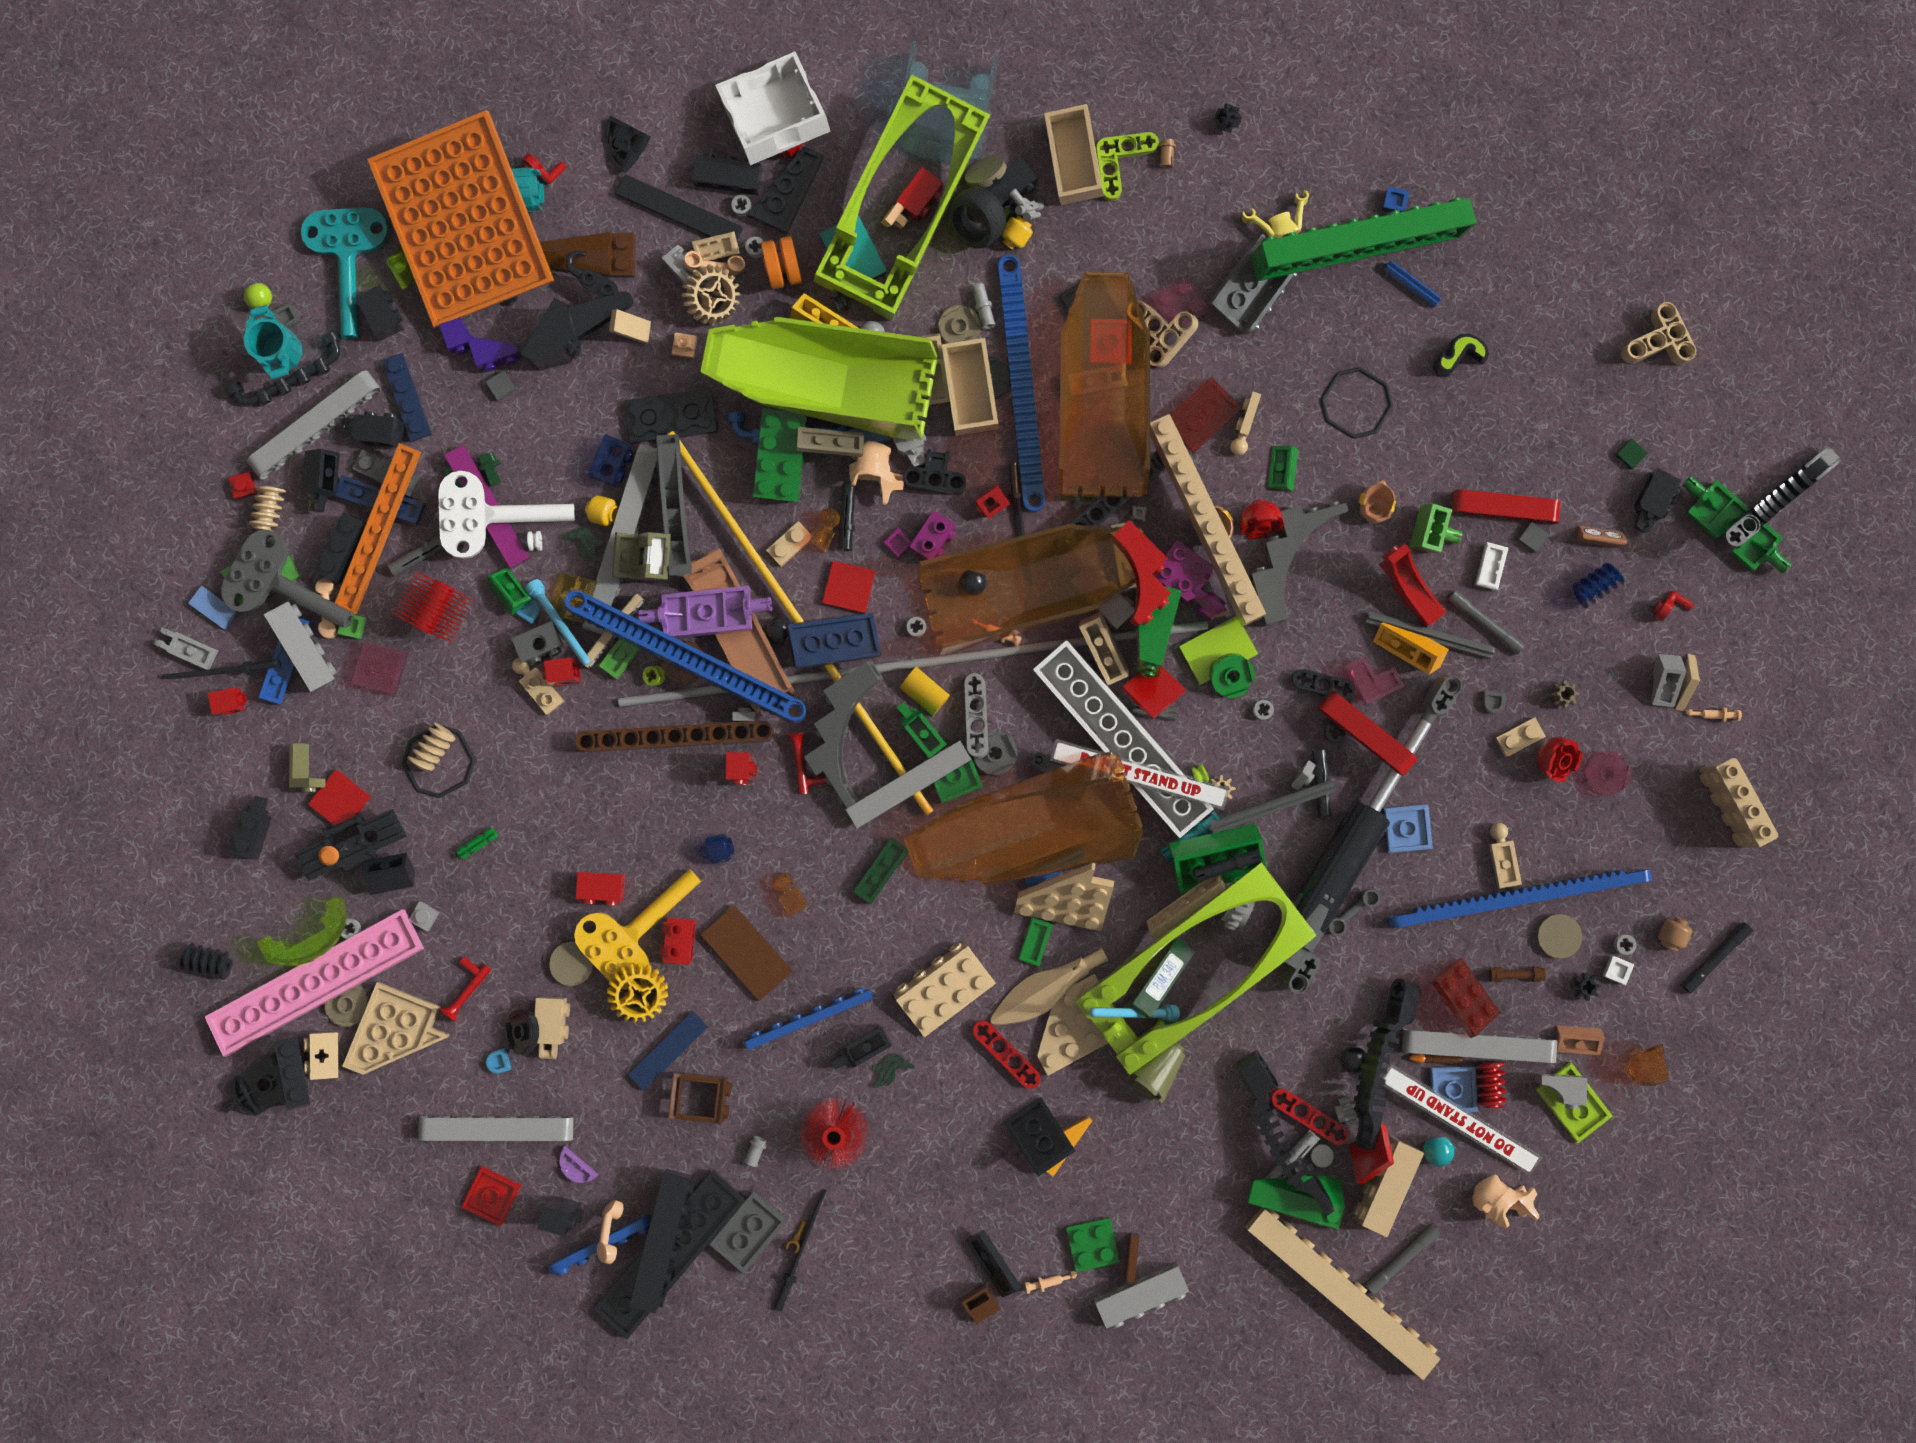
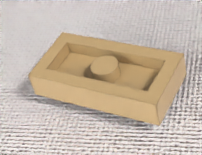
(789, 544)
(1520, 737)

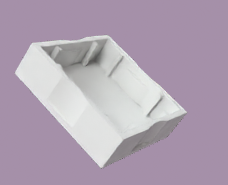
(773, 108)

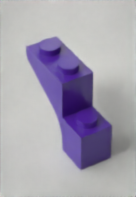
(486, 353)

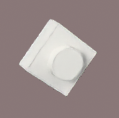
(1618, 970)

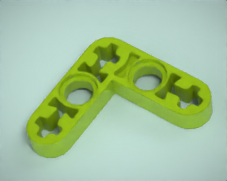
(1112, 158)

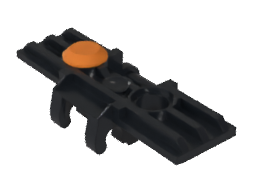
(349, 853)

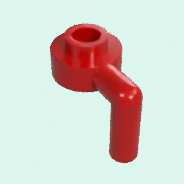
(530, 161)
(1664, 607)

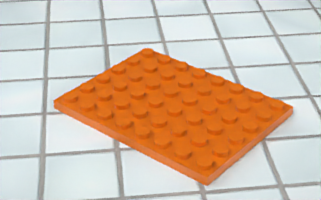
(461, 219)

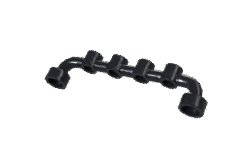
(283, 385)

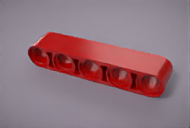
(1506, 505)
(1367, 733)

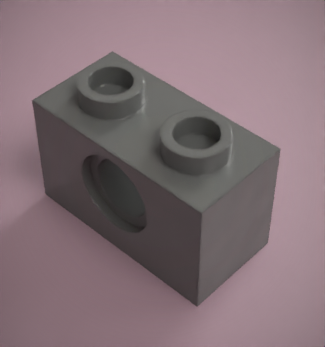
(526, 643)

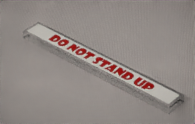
(1150, 776)
(1460, 1119)

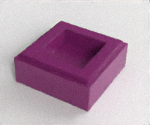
(897, 543)

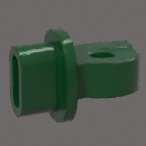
(488, 464)

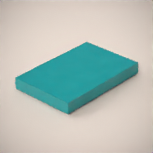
(864, 255)

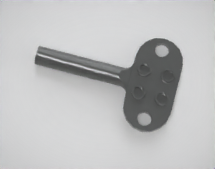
(259, 572)

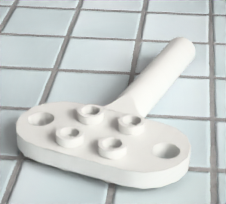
(466, 514)

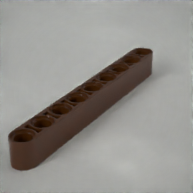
(664, 733)

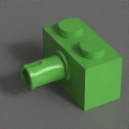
(1433, 529)

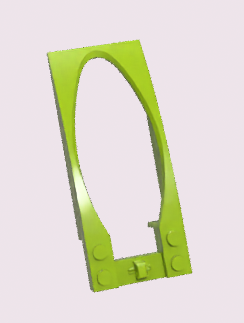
(832, 271)
(1137, 1051)

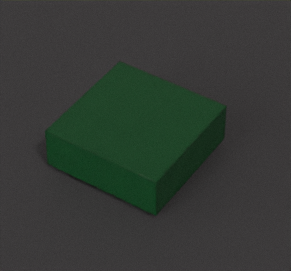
(1631, 454)

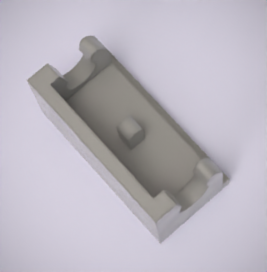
(675, 262)

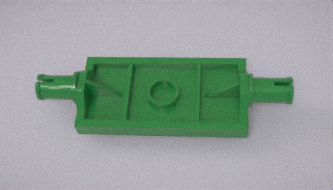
(1718, 509)

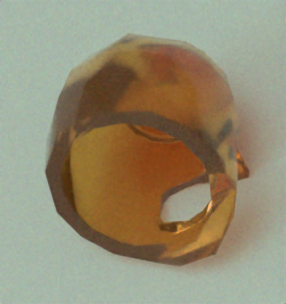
(1647, 1066)

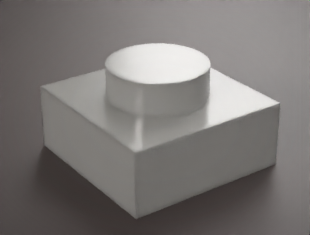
(744, 715)
(1304, 775)
(424, 916)

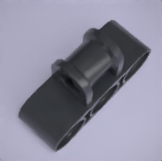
(935, 466)

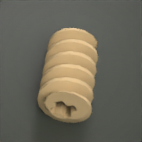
(266, 508)
(432, 748)

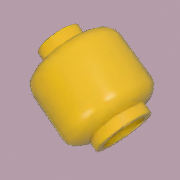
(1016, 232)
(601, 510)

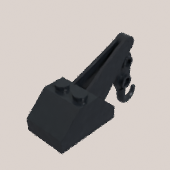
(564, 327)

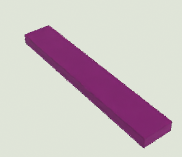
(501, 533)

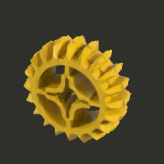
(622, 1004)

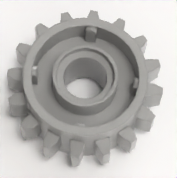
(1237, 916)

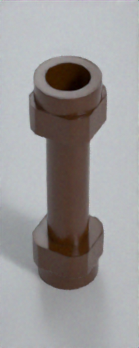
(1497, 974)

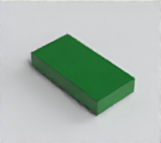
(1035, 941)

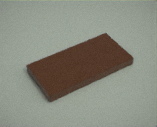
(746, 953)

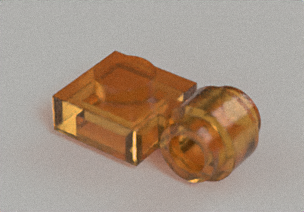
(823, 534)
(792, 900)

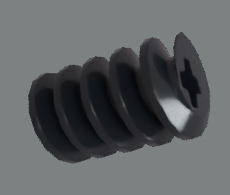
(206, 962)

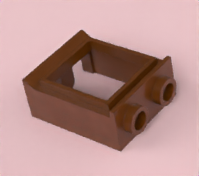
(723, 1090)

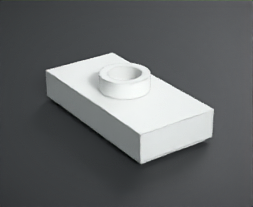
(1491, 566)

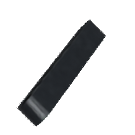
(1105, 509)

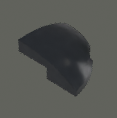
(622, 136)

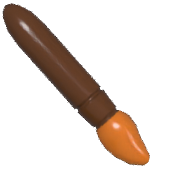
(1438, 1059)

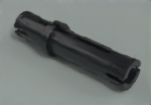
(847, 517)
(1321, 775)
(1228, 865)

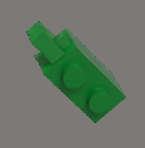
(921, 731)

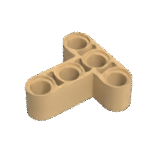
(1165, 331)
(1663, 338)

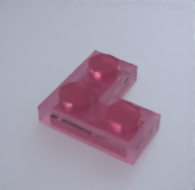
(1372, 686)

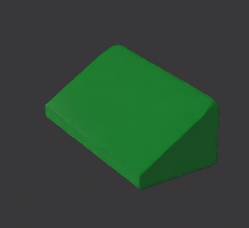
(1282, 468)
(508, 590)

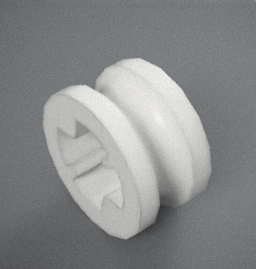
(534, 540)

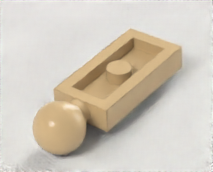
(1239, 445)
(539, 689)
(1504, 857)

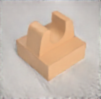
(895, 217)
(684, 345)

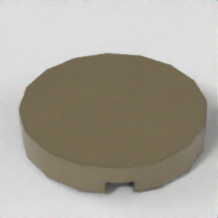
(985, 171)
(952, 325)
(1559, 936)
(570, 965)
(350, 1010)

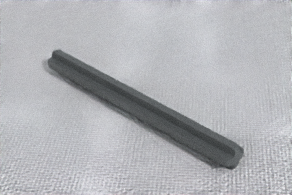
(1440, 637)
(1271, 807)

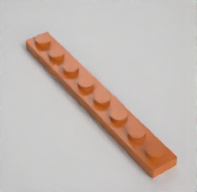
(377, 528)

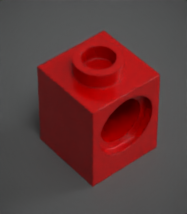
(227, 701)

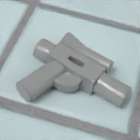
(1026, 208)

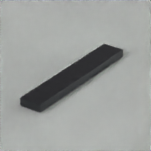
(675, 208)

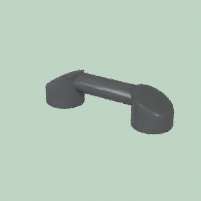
(1367, 897)

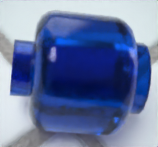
(718, 849)

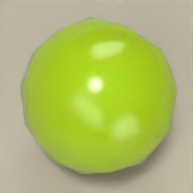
(257, 295)

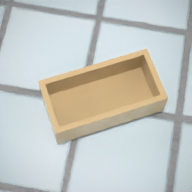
(1074, 154)
(970, 386)
(1388, 1189)

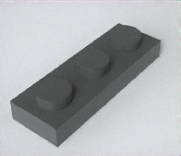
(377, 469)

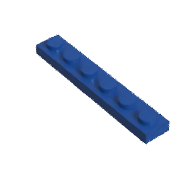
(800, 1021)

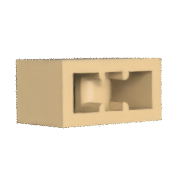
(328, 1065)

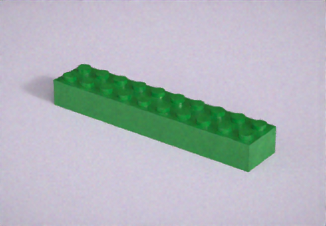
(1363, 238)

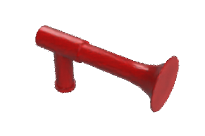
(802, 780)
(479, 975)

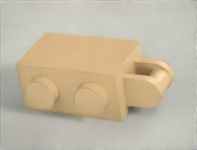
(551, 1020)

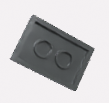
(748, 1232)

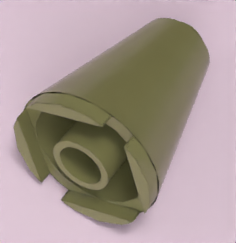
(1157, 1075)

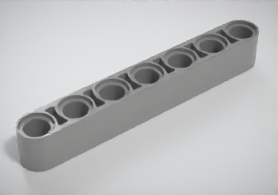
(312, 424)
(1480, 1046)
(495, 1129)

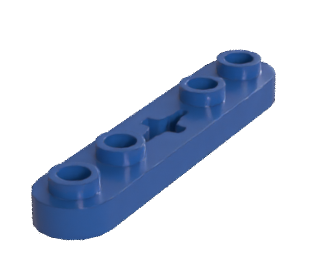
(582, 1255)

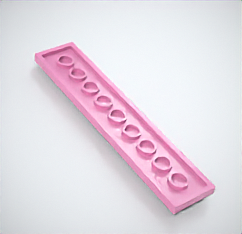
(314, 983)

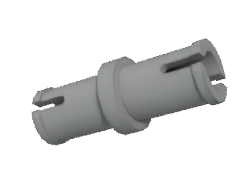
(983, 306)

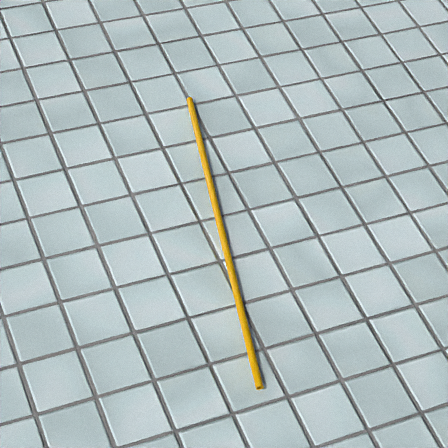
(792, 612)

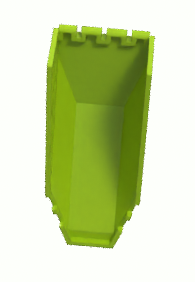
(828, 372)

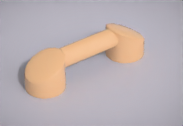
(734, 265)
(326, 627)
(606, 1252)

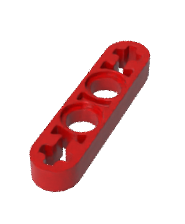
(1004, 1056)
(1308, 1118)

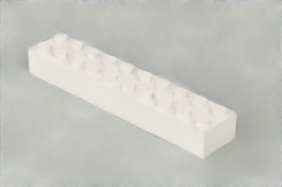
(1115, 729)

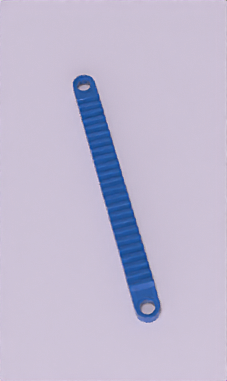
(1021, 383)
(684, 656)
(1519, 897)

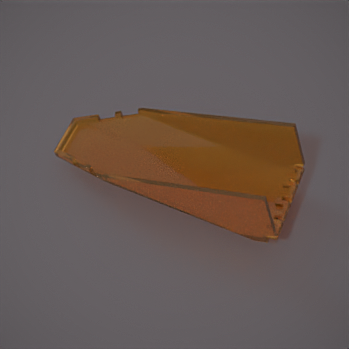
(1104, 390)
(1028, 584)
(1034, 826)

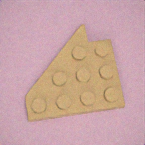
(1069, 899)
(391, 1029)
(1069, 1031)

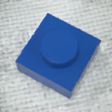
(1395, 199)

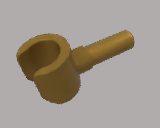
(796, 1239)

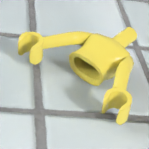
(1281, 223)

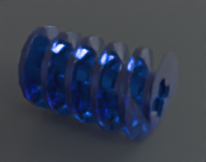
(1597, 582)

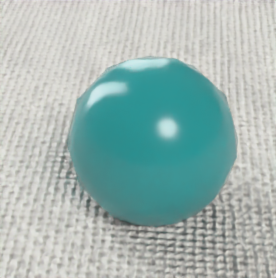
(1438, 1151)

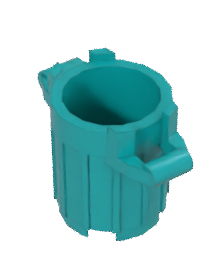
(529, 187)
(271, 343)

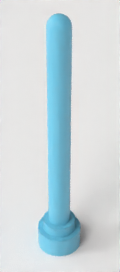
(537, 591)
(1168, 1013)

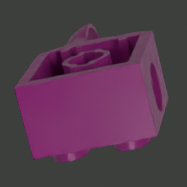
(1190, 574)

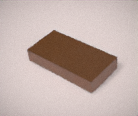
(1131, 1257)

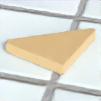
(1689, 683)

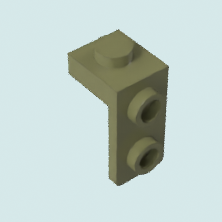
(300, 769)

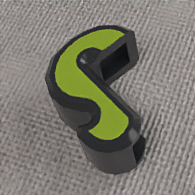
(1462, 344)

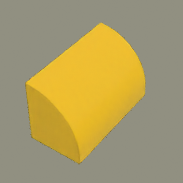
(924, 691)

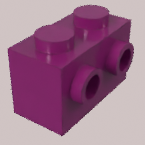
(933, 536)

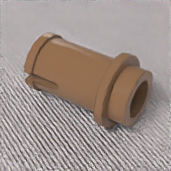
(1167, 153)

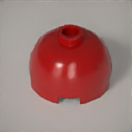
(1261, 518)
(1558, 758)

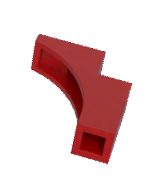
(1144, 561)
(1410, 586)

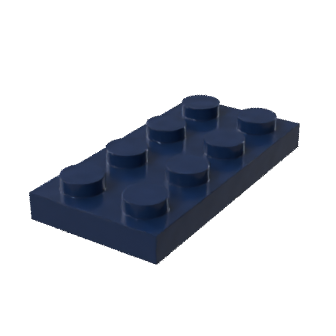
(833, 640)

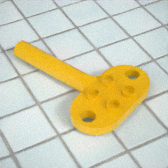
(618, 945)

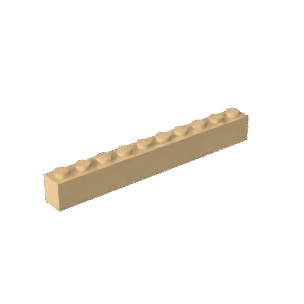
(1206, 520)
(1342, 1292)

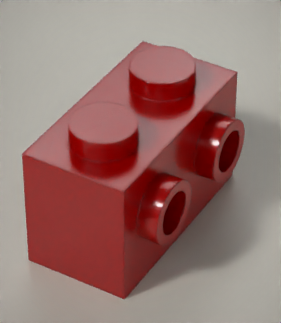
(740, 768)
(678, 940)

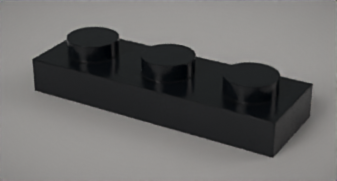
(993, 1263)

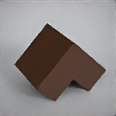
(980, 1303)

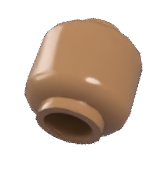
(1675, 933)

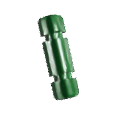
(477, 843)

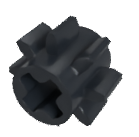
(1227, 118)
(1589, 991)

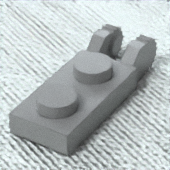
(188, 649)

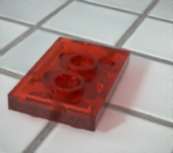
(1204, 414)
(1466, 997)

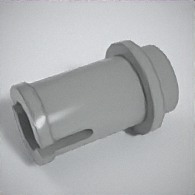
(755, 1151)

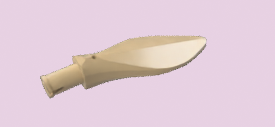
(1043, 990)

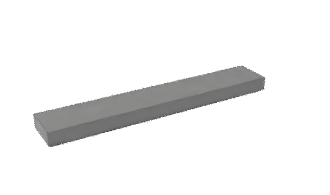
(908, 784)

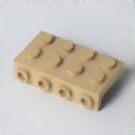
(1738, 804)
(943, 988)

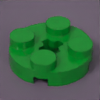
(1220, 669)

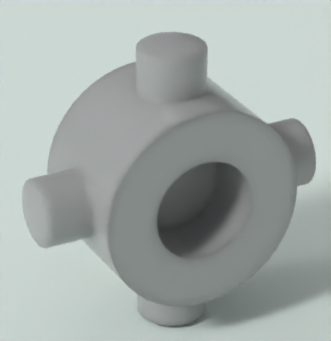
(1138, 513)

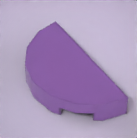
(574, 1167)

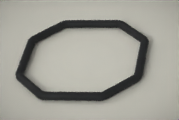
(1370, 376)
(433, 794)

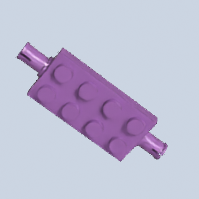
(706, 612)

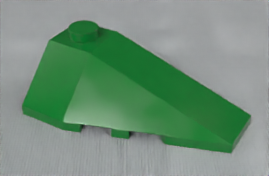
(1284, 1198)

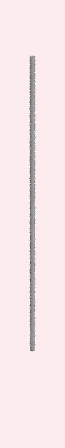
(907, 664)

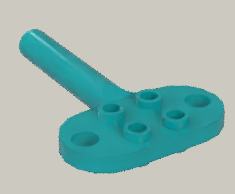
(346, 235)

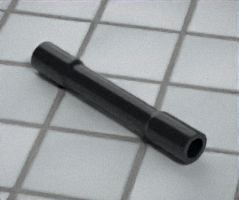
(1717, 957)

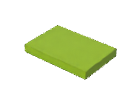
(1209, 646)
(1579, 1121)

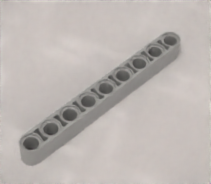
(627, 520)

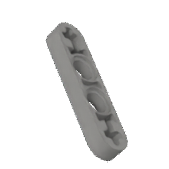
(978, 715)

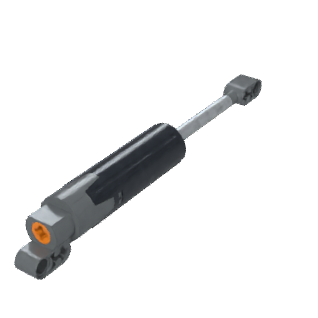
(1353, 846)

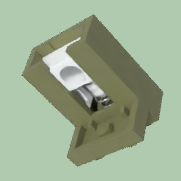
(641, 556)

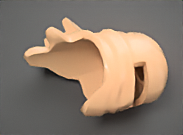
(875, 466)
(1496, 1199)

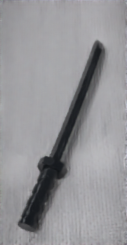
(1016, 501)
(247, 667)
(790, 1278)

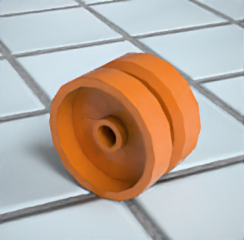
(781, 262)

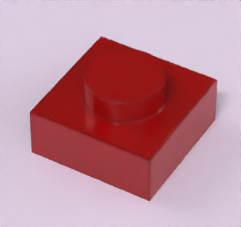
(242, 485)

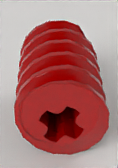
(1491, 1084)

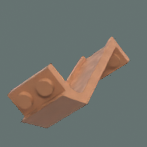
(747, 649)

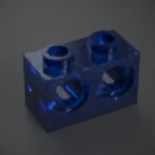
(605, 459)

